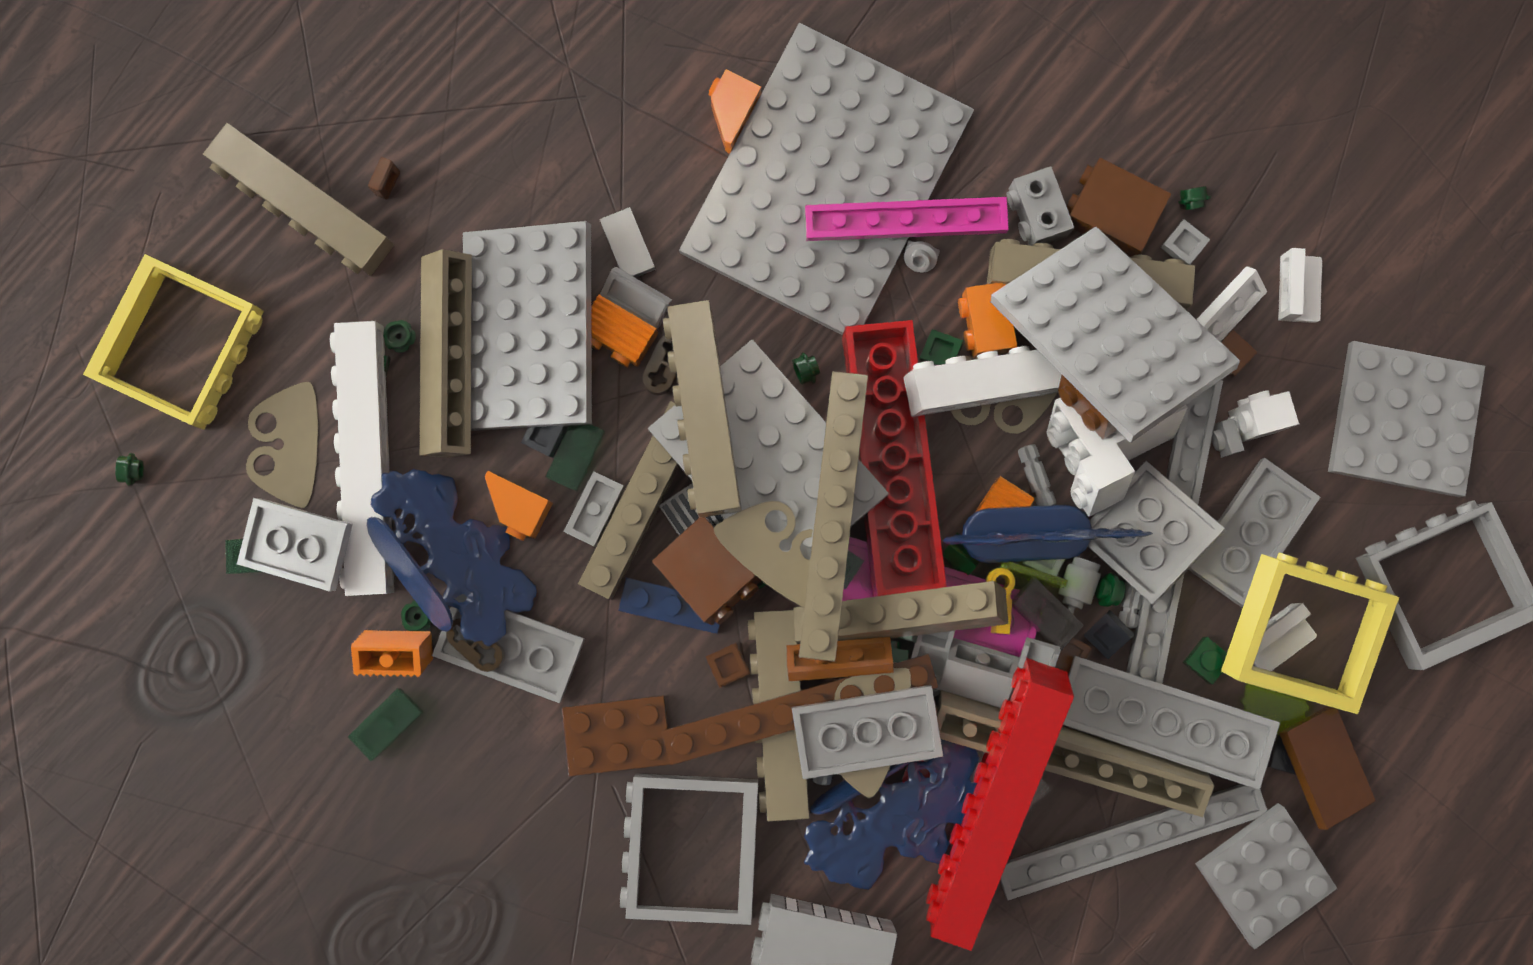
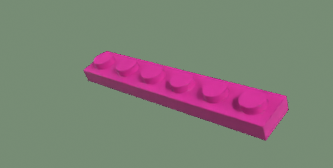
(906, 219)

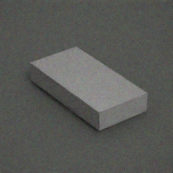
(627, 243)
(636, 297)

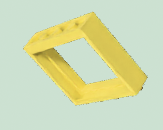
(131, 314)
(1256, 615)

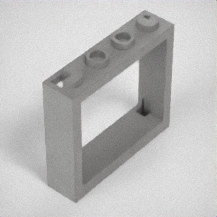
(1507, 566)
(631, 859)

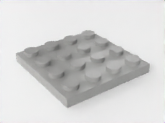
(1406, 419)

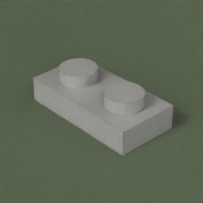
(594, 509)

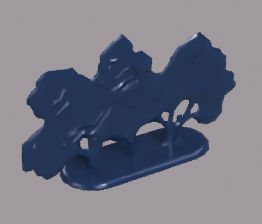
(1032, 533)
(459, 554)
(906, 816)

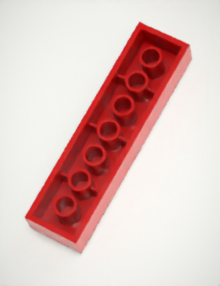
(895, 449)
(999, 802)

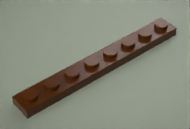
(773, 715)

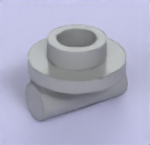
(920, 256)

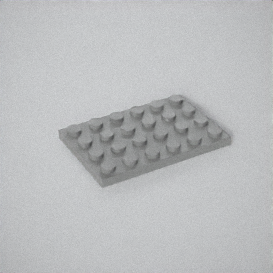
(531, 326)
(1114, 333)
(774, 445)

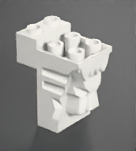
(1102, 465)

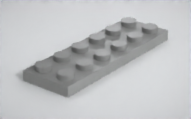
(1170, 723)

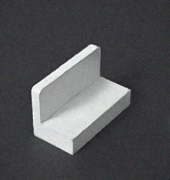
(1300, 287)
(1284, 636)

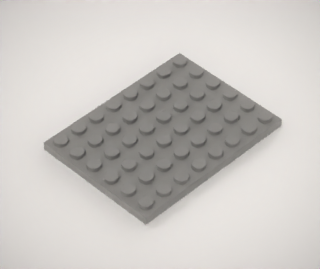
(823, 134)

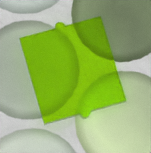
(1028, 573)
(1274, 705)

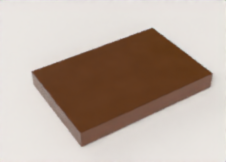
(1327, 767)

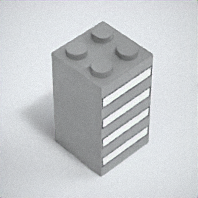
(820, 935)

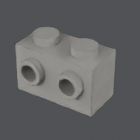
(1039, 207)

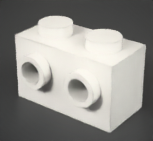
(1264, 415)

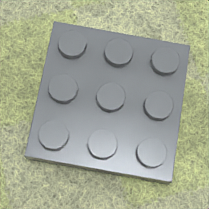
(1178, 539)
(1266, 875)

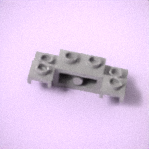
(978, 670)

